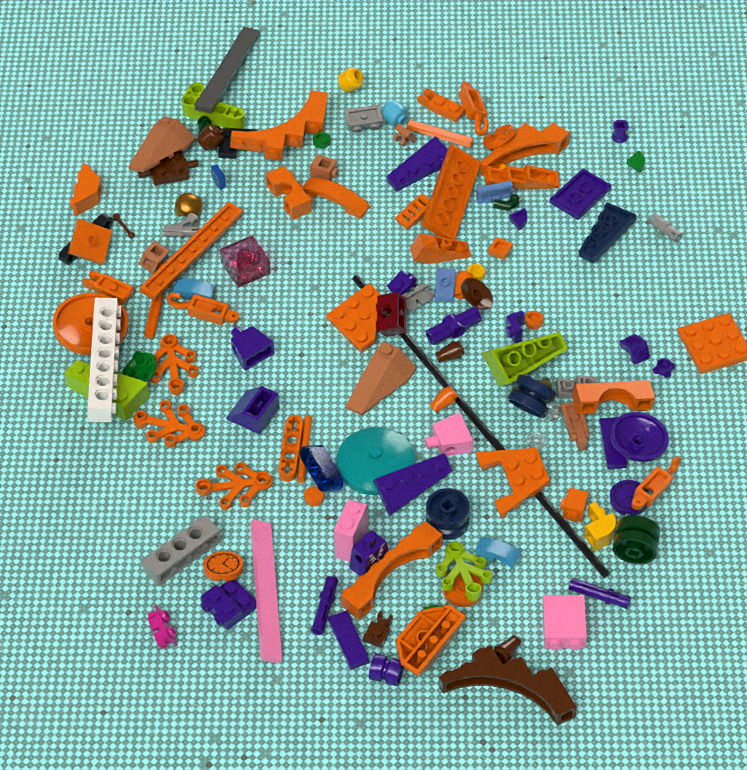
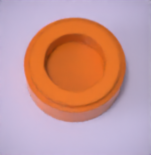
(534, 320)
(313, 496)

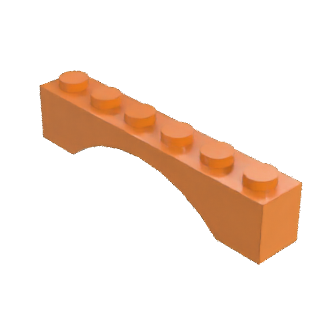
(418, 545)

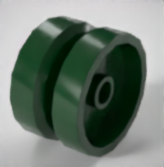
(636, 539)

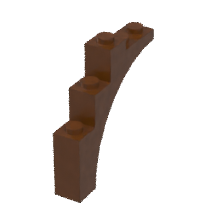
(514, 675)

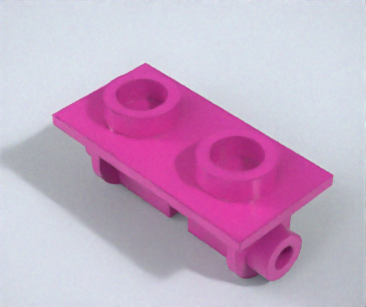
(160, 620)

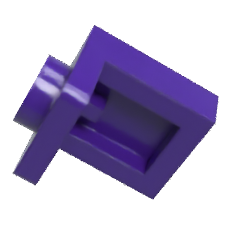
(402, 283)
(513, 325)

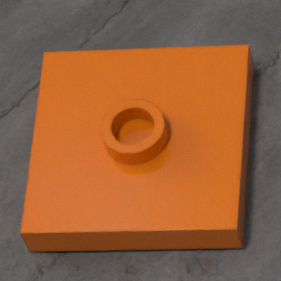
(90, 241)

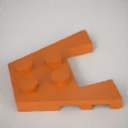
(524, 473)

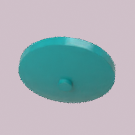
(372, 455)

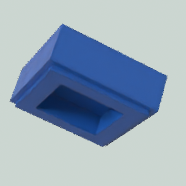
(218, 177)

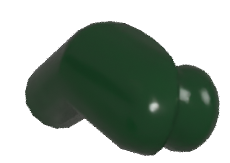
(507, 205)

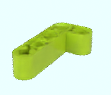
(223, 114)

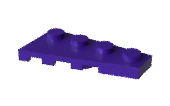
(419, 165)
(407, 483)

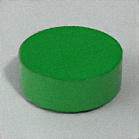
(321, 140)

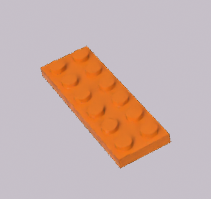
(451, 193)

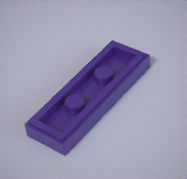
(613, 458)
(348, 640)

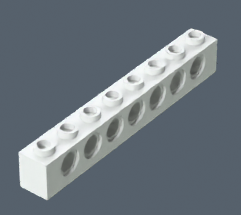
(103, 360)

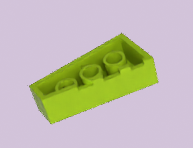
(522, 357)
(130, 391)

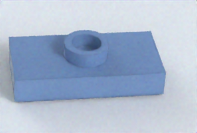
(494, 191)
(445, 285)

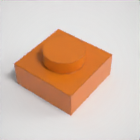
(500, 248)

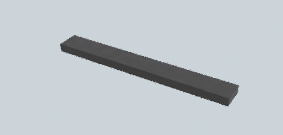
(227, 70)

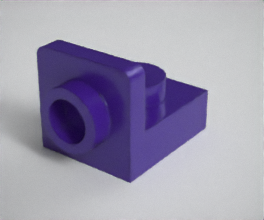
(636, 348)

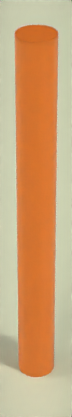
(305, 442)

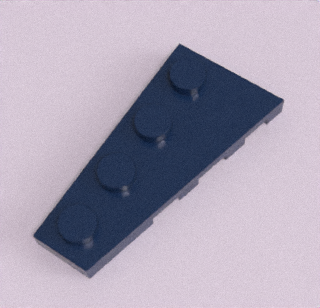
(608, 229)

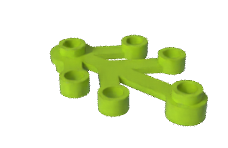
(456, 552)

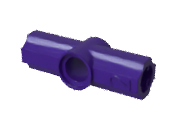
(453, 326)

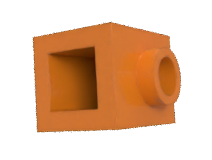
(574, 504)

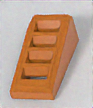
(420, 203)

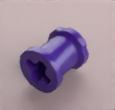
(620, 128)

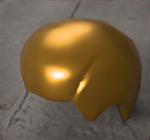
(188, 203)

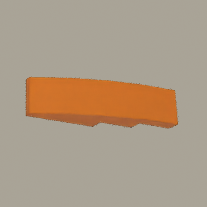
(526, 178)

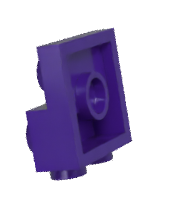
(228, 603)

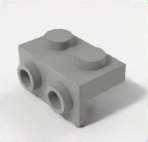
(364, 118)

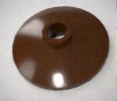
(477, 293)

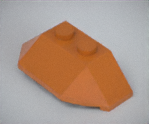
(427, 637)

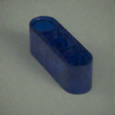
(321, 468)

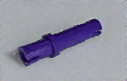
(602, 594)
(326, 597)

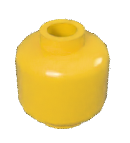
(350, 79)

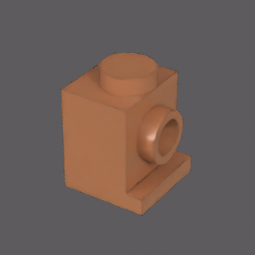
(324, 168)
(153, 257)

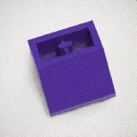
(255, 409)

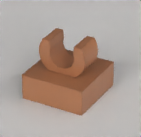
(404, 134)

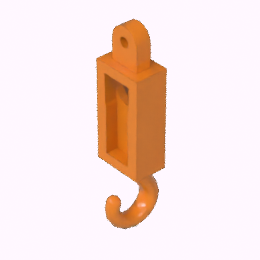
(474, 107)
(202, 308)
(656, 481)

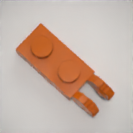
(441, 105)
(109, 286)

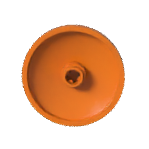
(75, 322)

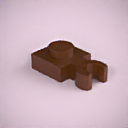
(378, 632)

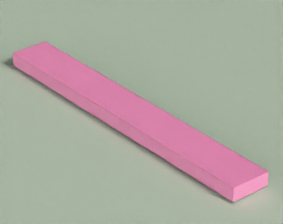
(266, 592)

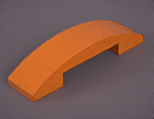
(338, 194)

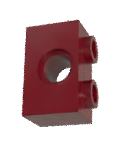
(396, 322)

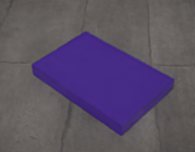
(580, 194)

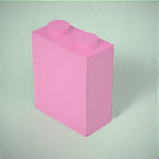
(350, 528)
(564, 622)

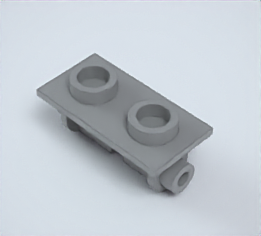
(421, 294)

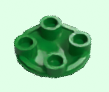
(141, 366)

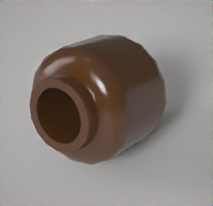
(210, 137)

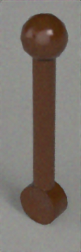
(116, 217)

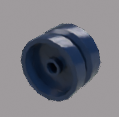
(531, 396)
(448, 512)

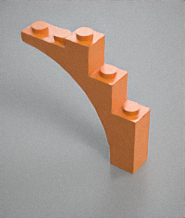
(291, 133)

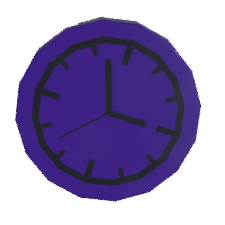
(622, 496)

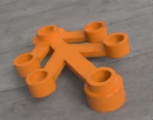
(170, 345)
(170, 426)
(236, 483)

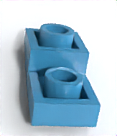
(189, 287)
(502, 551)

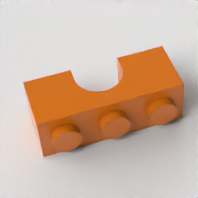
(283, 182)

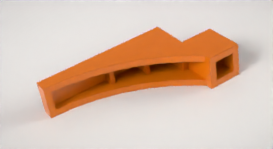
(526, 143)

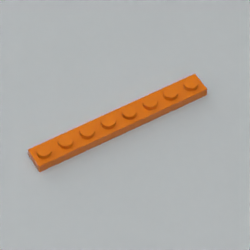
(191, 251)

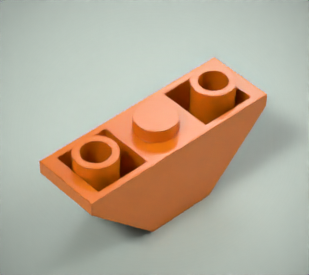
(86, 191)

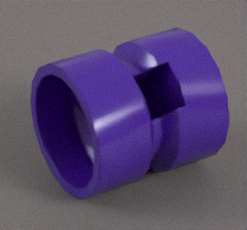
(386, 669)

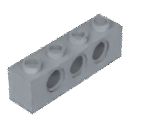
(177, 560)

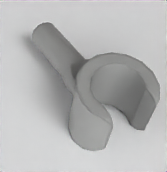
(191, 218)

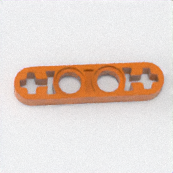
(291, 448)

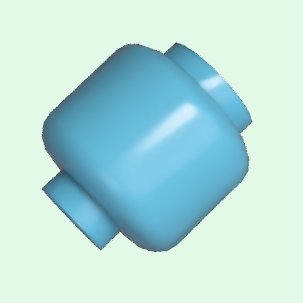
(394, 112)

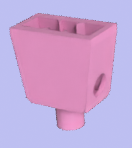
(451, 436)

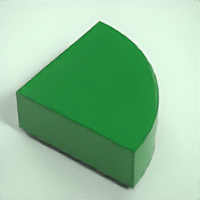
(637, 161)

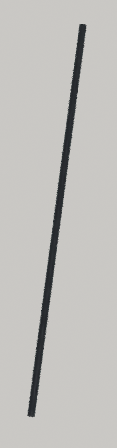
(497, 446)

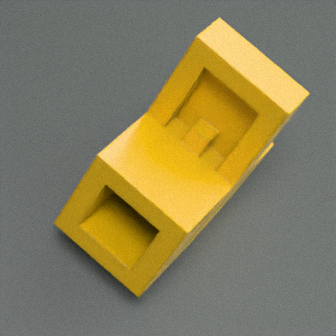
(602, 529)

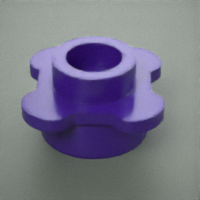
(664, 363)

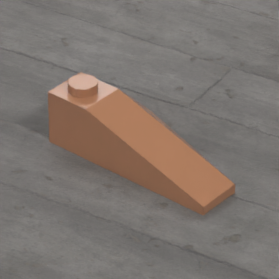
(162, 141)
(383, 374)

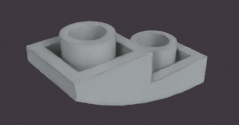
(565, 387)

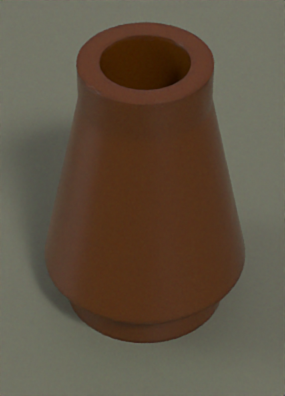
(450, 352)
(507, 648)

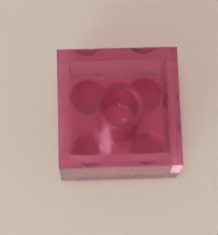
(245, 261)

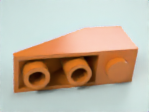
(436, 249)

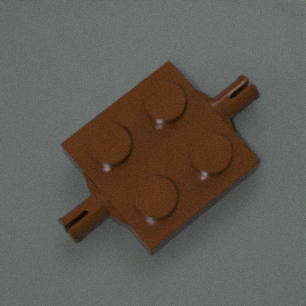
(170, 169)

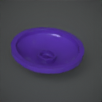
(639, 429)

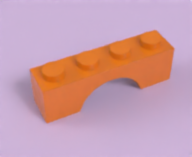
(635, 394)

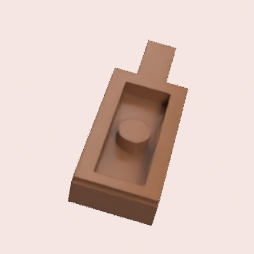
(575, 425)

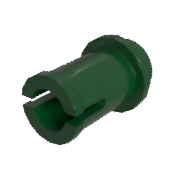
(202, 122)

